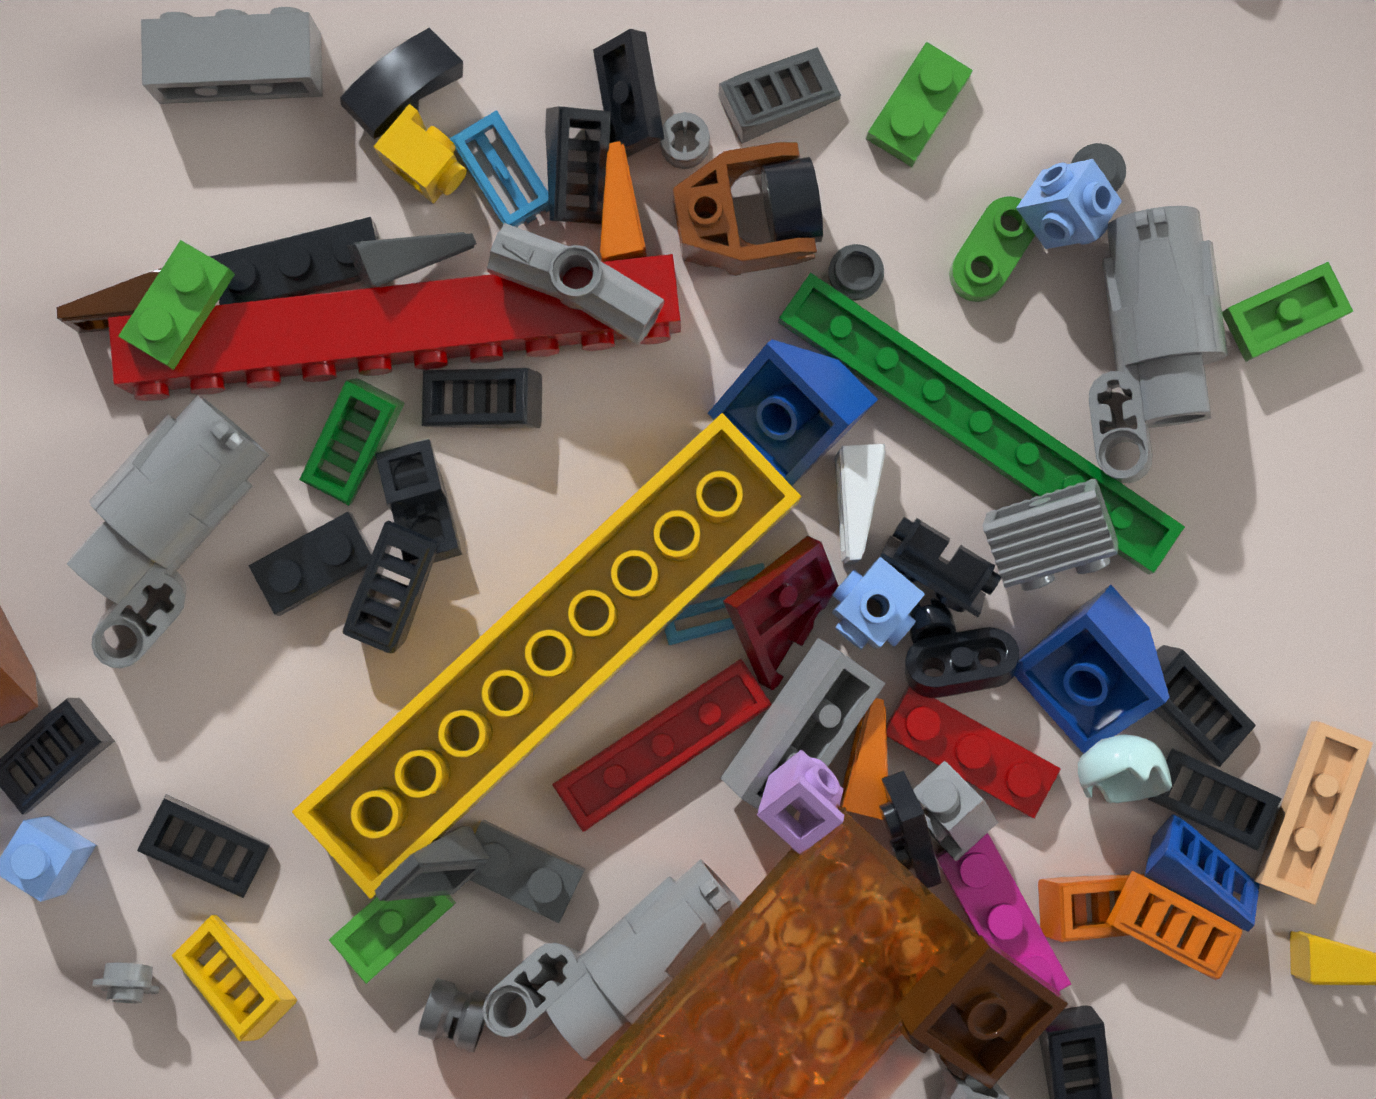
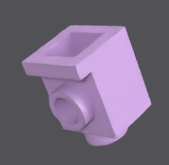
(810, 790)

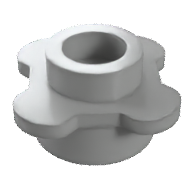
(126, 982)

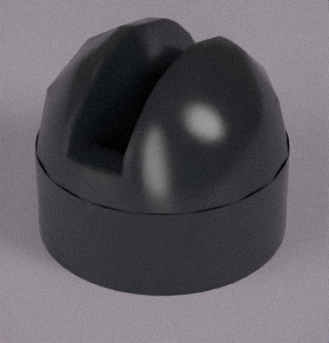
(931, 621)

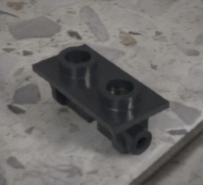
(955, 581)

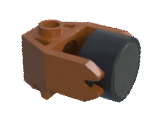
(789, 203)

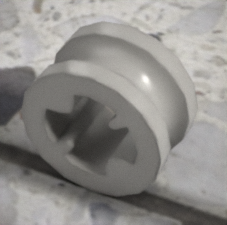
(685, 121)

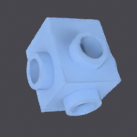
(1069, 204)
(892, 592)

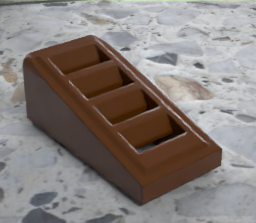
(93, 310)

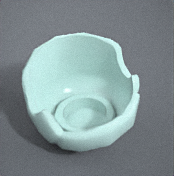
(1124, 769)

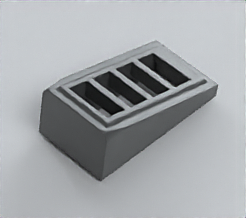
(753, 81)
(390, 259)
(436, 868)

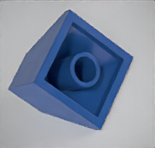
(794, 406)
(1096, 670)

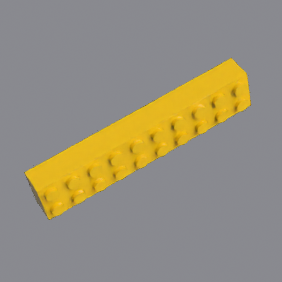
(547, 655)

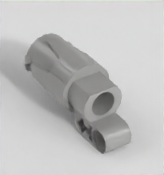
(1162, 329)
(158, 515)
(619, 972)

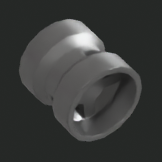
(453, 1015)

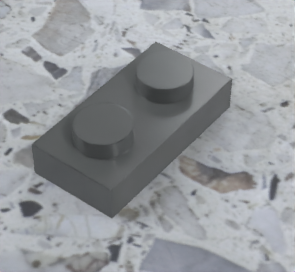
(526, 872)

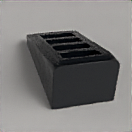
(596, 145)
(528, 398)
(380, 622)
(1179, 672)
(84, 726)
(1259, 820)
(173, 855)
(1073, 1034)

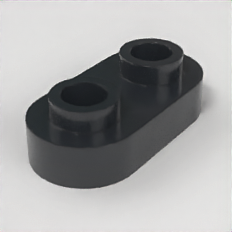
(959, 660)

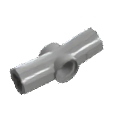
(542, 265)

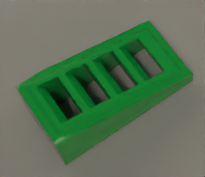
(333, 431)

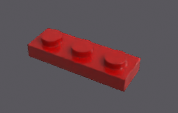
(972, 751)

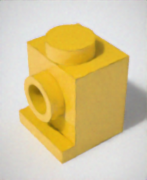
(420, 156)

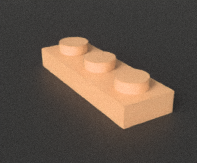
(1313, 812)

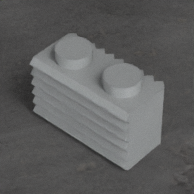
(1051, 535)

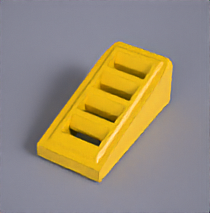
(1330, 962)
(263, 980)

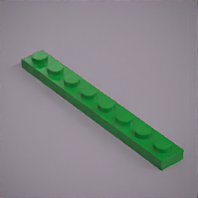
(970, 415)

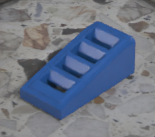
(1192, 867)

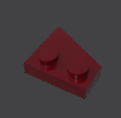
(781, 606)

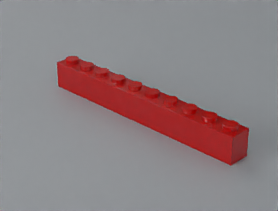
(385, 328)

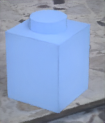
(44, 858)

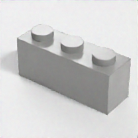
(231, 56)
(810, 715)

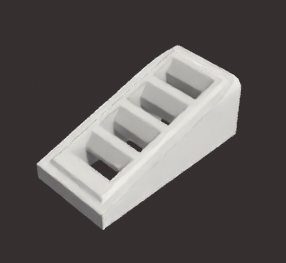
(857, 486)

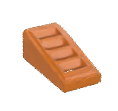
(621, 223)
(867, 764)
(1065, 912)
(1207, 942)

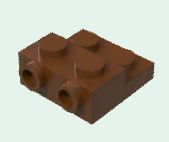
(979, 1012)

